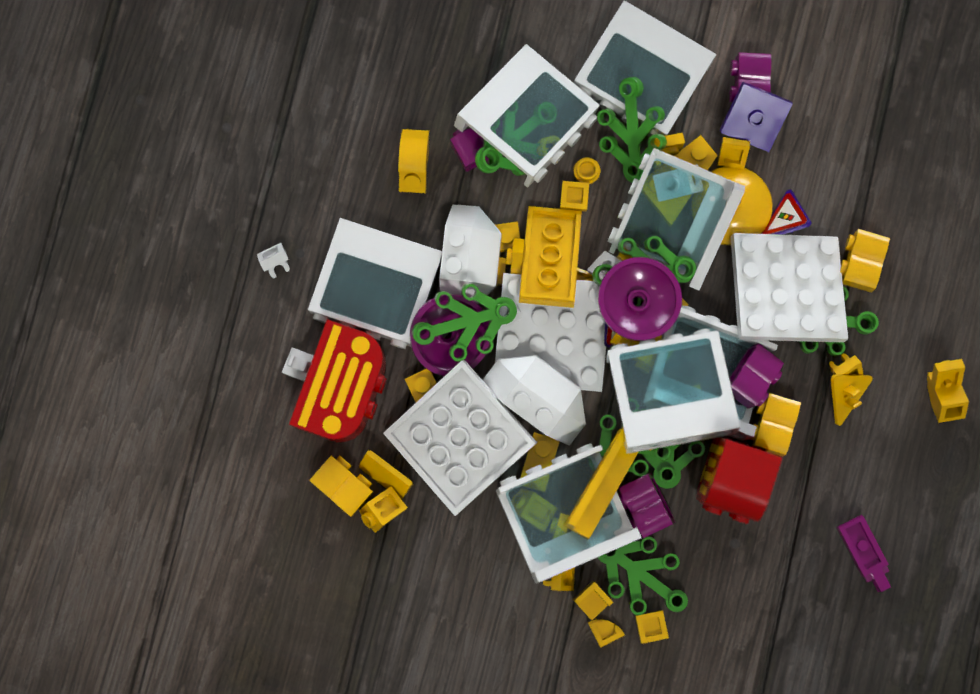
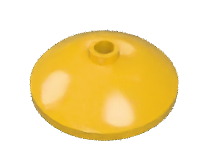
(755, 206)

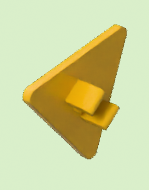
(846, 394)

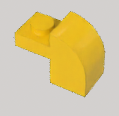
(413, 160)
(946, 390)

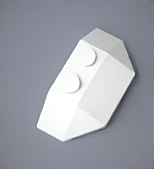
(469, 251)
(539, 395)

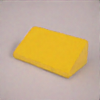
(385, 473)

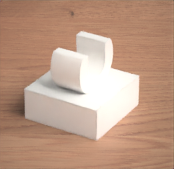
(272, 257)
(297, 364)

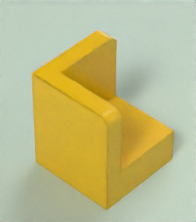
(592, 600)

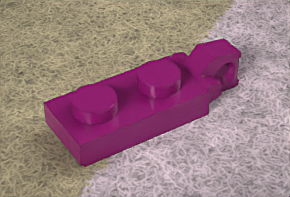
(865, 552)

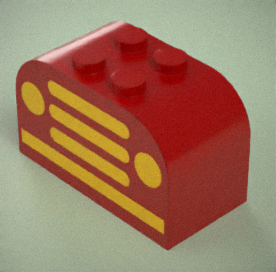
(341, 384)
(737, 480)

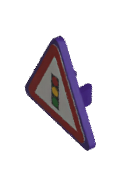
(787, 216)

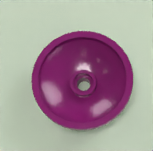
(649, 282)
(436, 354)

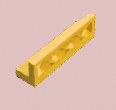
(601, 487)

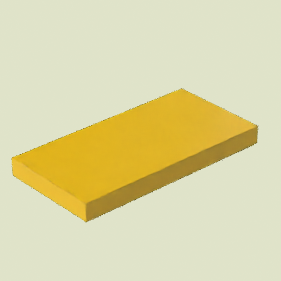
(550, 257)

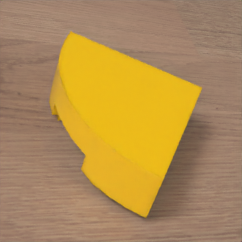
(605, 631)

